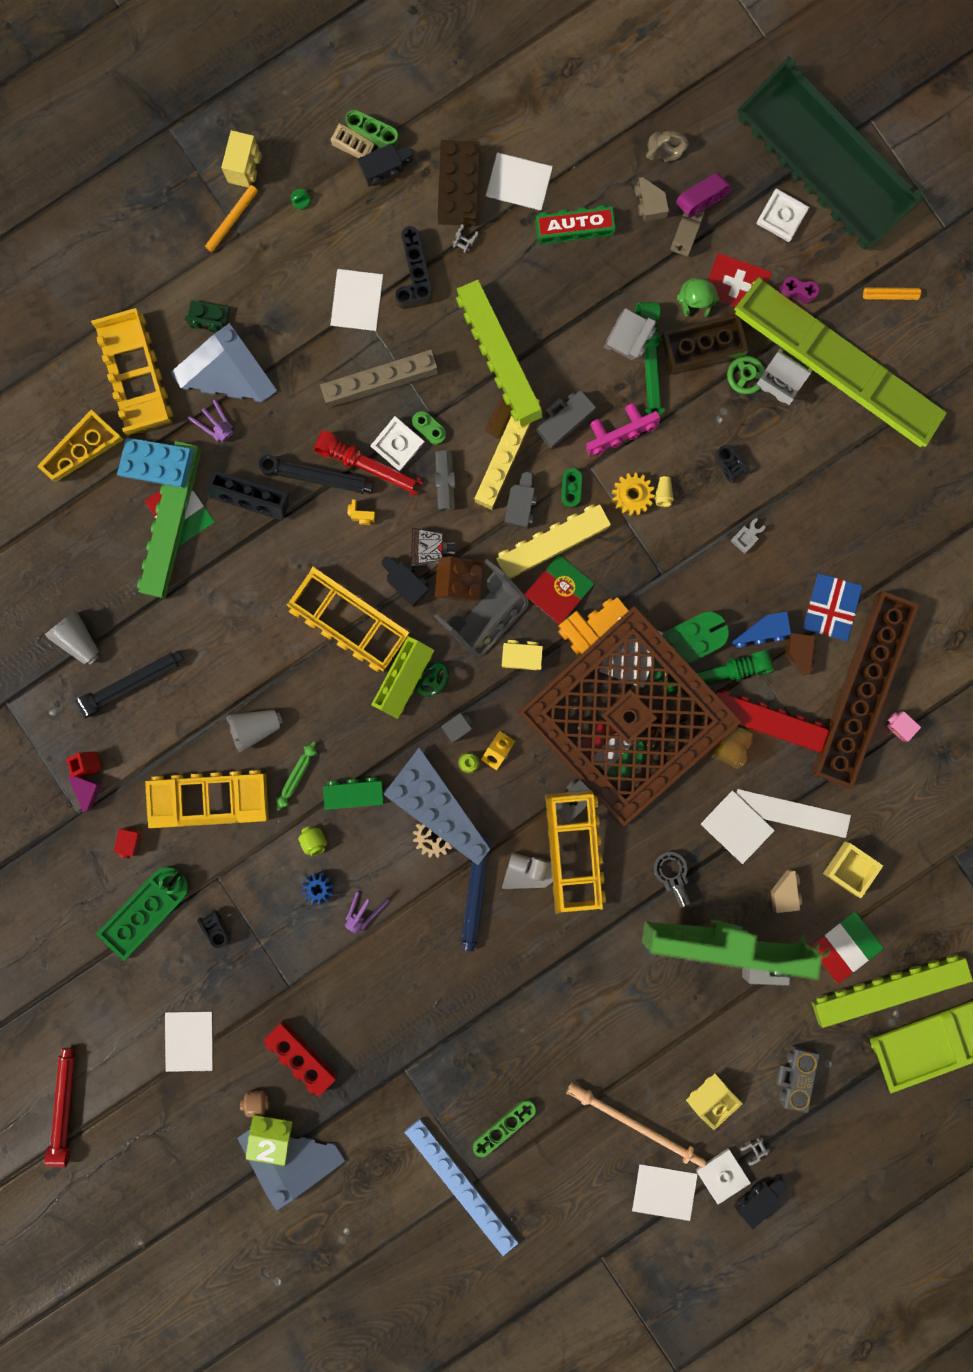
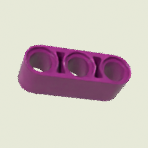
(703, 194)

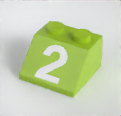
(269, 1140)

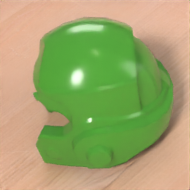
(697, 294)

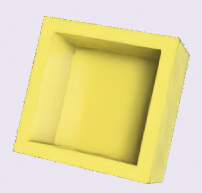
(241, 159)
(853, 869)

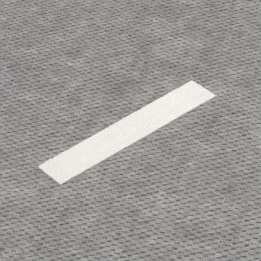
(797, 814)

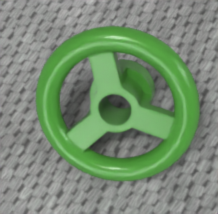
(745, 368)

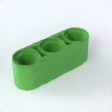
(367, 123)

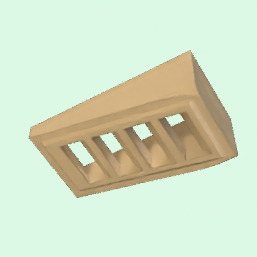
(341, 129)

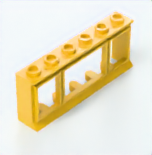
(328, 632)
(595, 841)

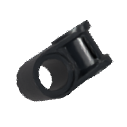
(730, 464)
(213, 928)

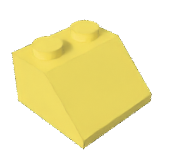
(714, 1101)

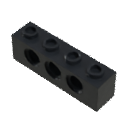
(248, 495)

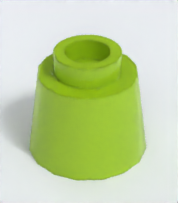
(469, 762)

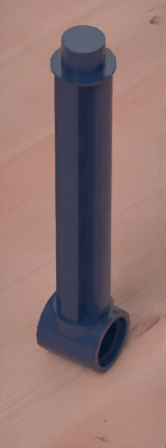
(474, 901)

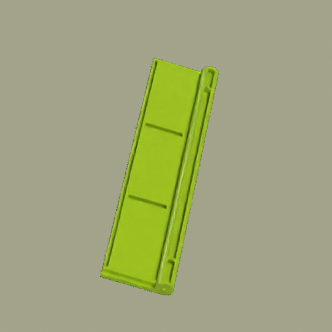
(840, 363)
(926, 1047)

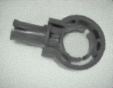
(679, 890)

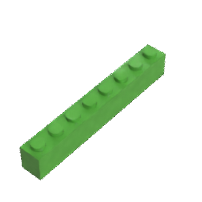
(167, 532)

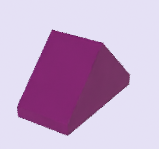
(85, 791)

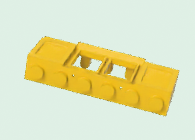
(123, 334)
(247, 799)

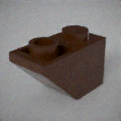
(800, 652)

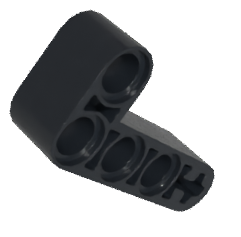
(414, 266)

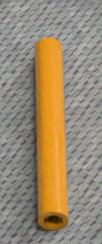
(231, 218)

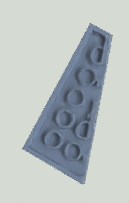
(430, 802)

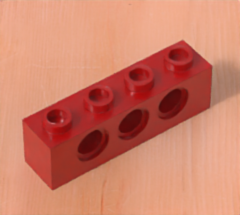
(315, 1085)

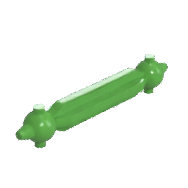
(296, 776)

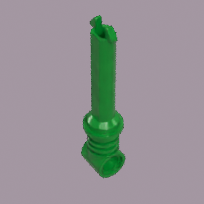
(652, 311)
(759, 663)

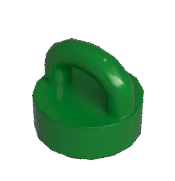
(300, 199)

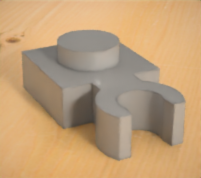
(746, 537)

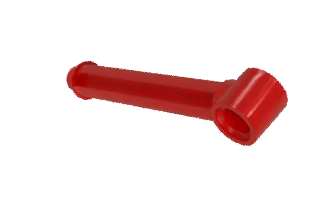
(58, 1153)

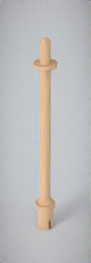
(586, 1097)

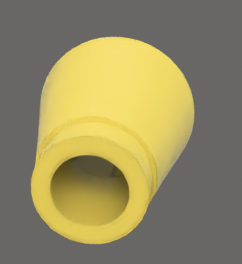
(664, 492)

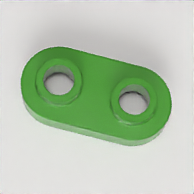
(428, 428)

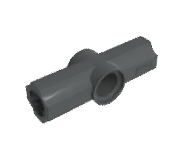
(445, 480)

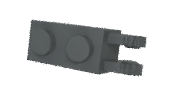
(520, 503)

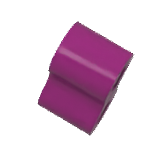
(799, 290)

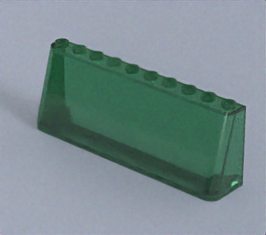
(828, 155)

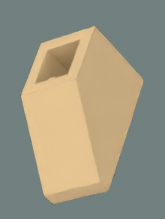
(785, 893)

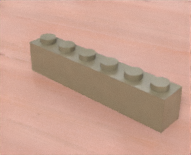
(379, 379)

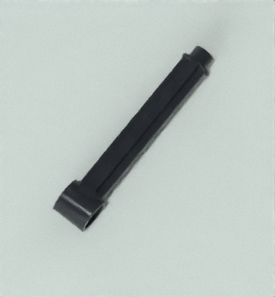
(314, 475)
(91, 703)

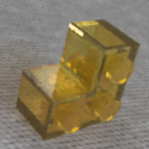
(732, 748)

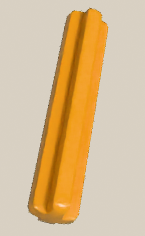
(892, 293)

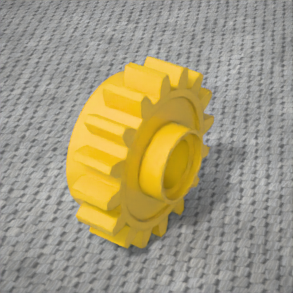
(627, 503)

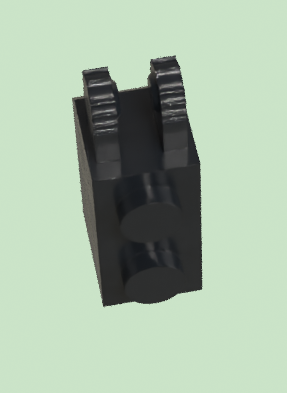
(384, 164)
(404, 581)
(760, 1201)

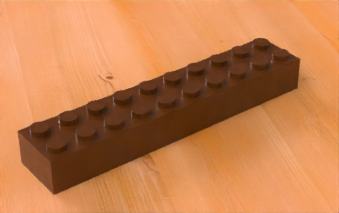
(865, 689)

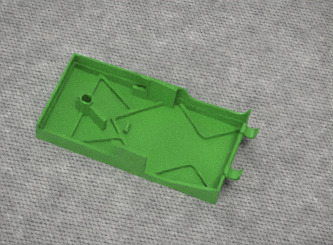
(732, 946)

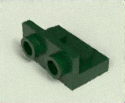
(207, 316)

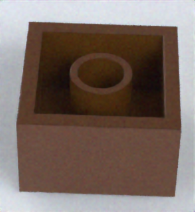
(458, 579)

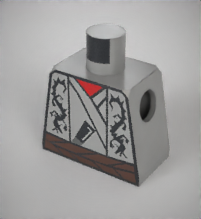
(428, 547)

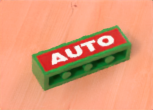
(575, 225)

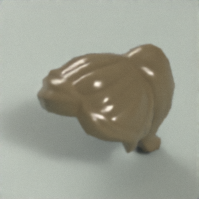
(667, 145)

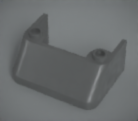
(491, 616)

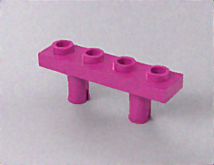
(616, 437)

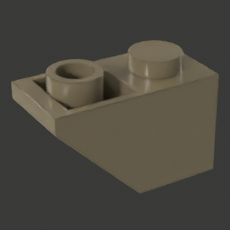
(652, 201)

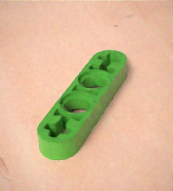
(506, 1130)

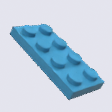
(155, 462)

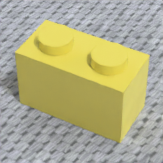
(522, 656)

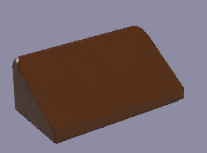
(499, 419)

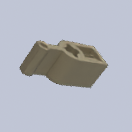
(686, 233)

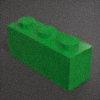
(353, 793)

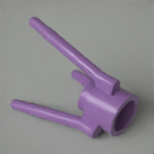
(222, 431)
(355, 921)

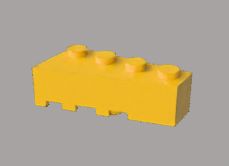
(79, 446)

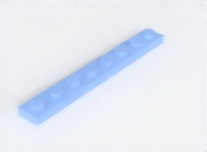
(461, 1187)

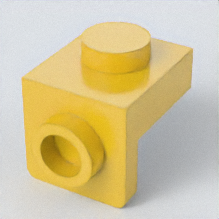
(363, 517)

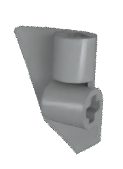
(527, 872)

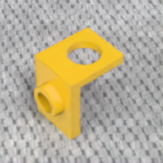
(499, 749)

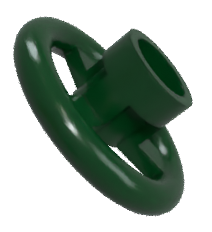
(435, 681)

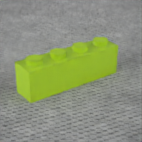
(402, 677)

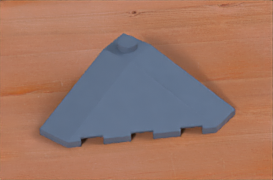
(224, 367)
(304, 1166)

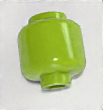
(312, 840)

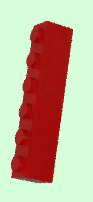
(776, 722)

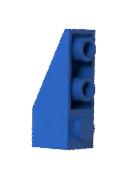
(768, 627)

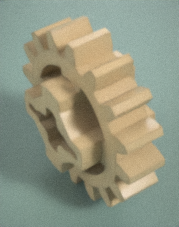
(435, 844)

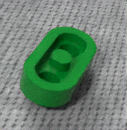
(571, 488)

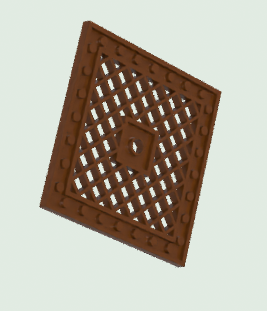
(628, 808)

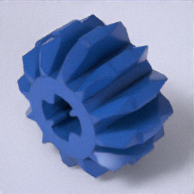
(313, 883)

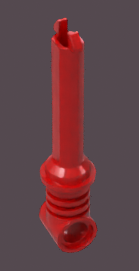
(328, 445)

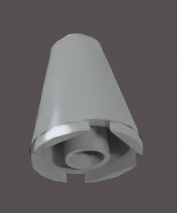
(74, 638)
(252, 727)

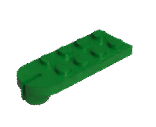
(694, 639)
(144, 912)

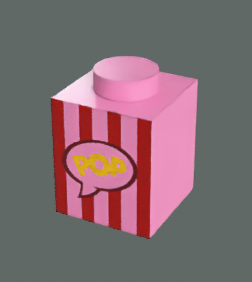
(902, 726)

